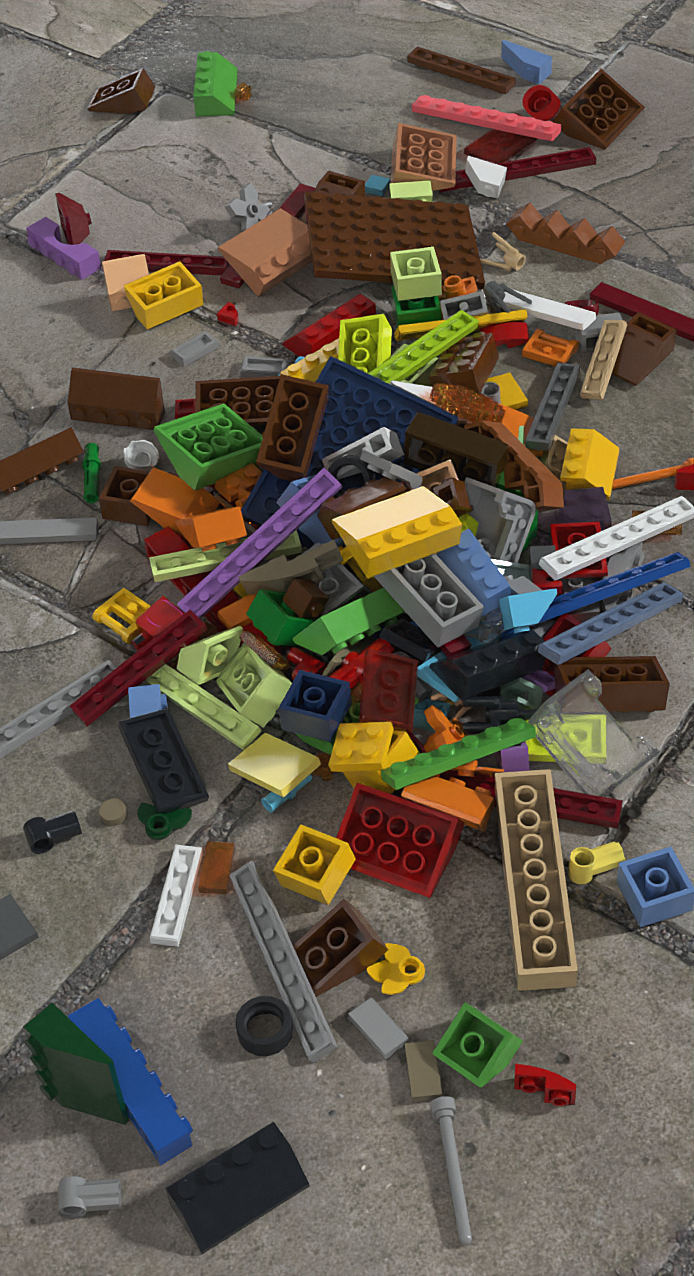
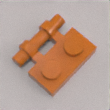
(239, 484)

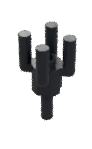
(497, 712)

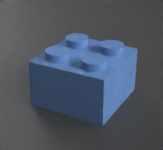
(655, 886)

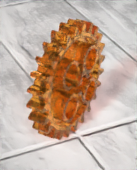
(466, 403)

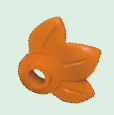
(471, 768)

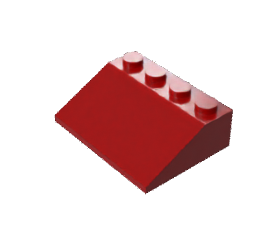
(399, 839)

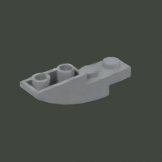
(617, 564)

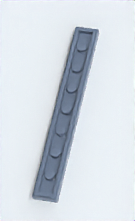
(609, 623)

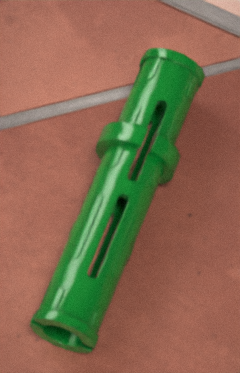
(91, 466)

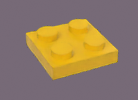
(361, 746)

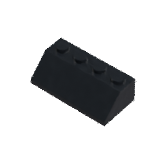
(490, 664)
(237, 1187)

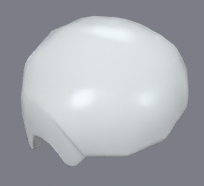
(141, 455)

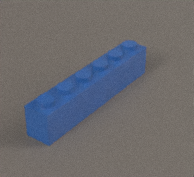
(145, 1102)

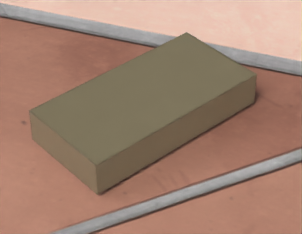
(422, 1071)

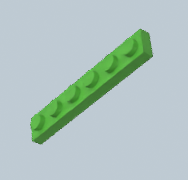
(458, 753)

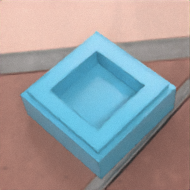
(377, 185)

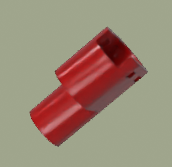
(305, 662)

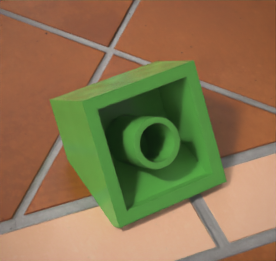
(477, 1046)

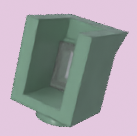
(525, 692)

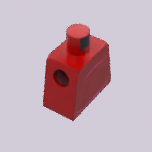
(155, 620)

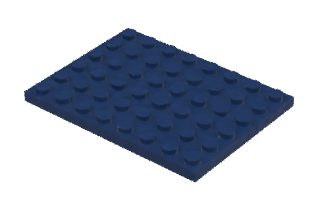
(354, 409)

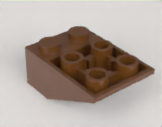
(339, 183)
(643, 348)

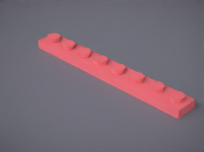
(486, 118)

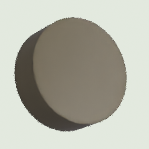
(113, 812)

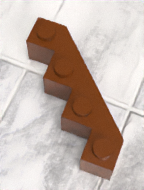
(557, 235)
(523, 469)

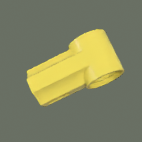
(589, 862)

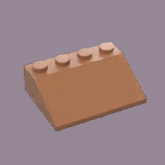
(423, 156)
(269, 251)

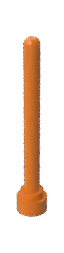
(650, 476)

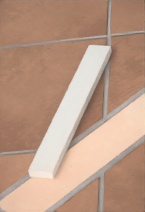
(617, 538)

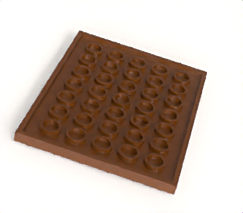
(356, 234)

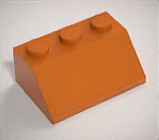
(454, 799)

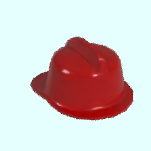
(541, 102)

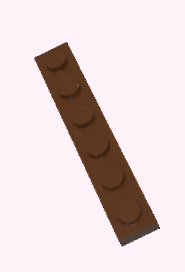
(461, 70)

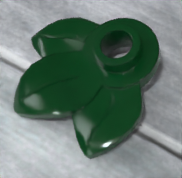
(167, 822)

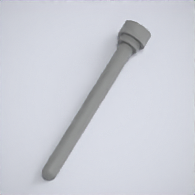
(444, 1110)

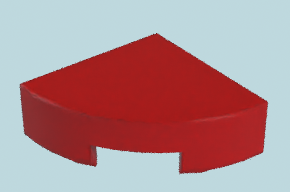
(228, 314)

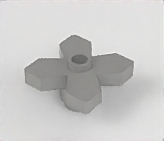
(245, 210)

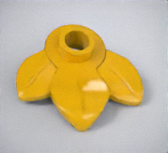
(394, 968)

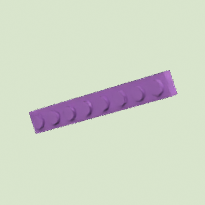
(260, 544)

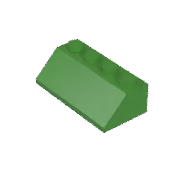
(214, 85)
(350, 623)

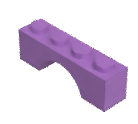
(77, 259)

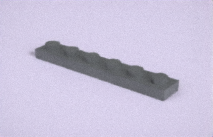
(552, 407)

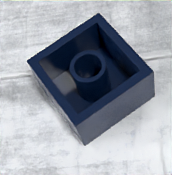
(315, 705)

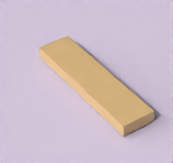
(603, 359)

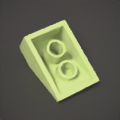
(253, 686)

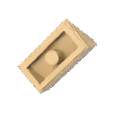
(555, 456)

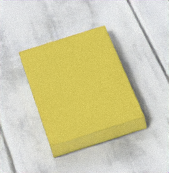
(274, 764)

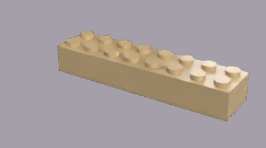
(535, 881)

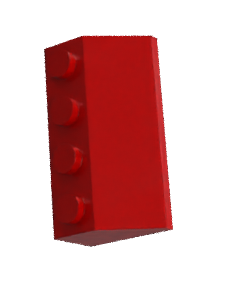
(328, 326)

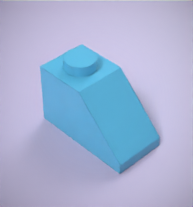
(525, 609)

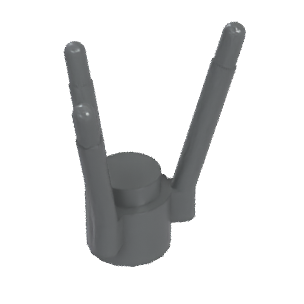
(496, 295)

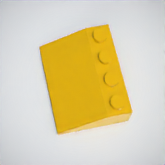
(399, 530)

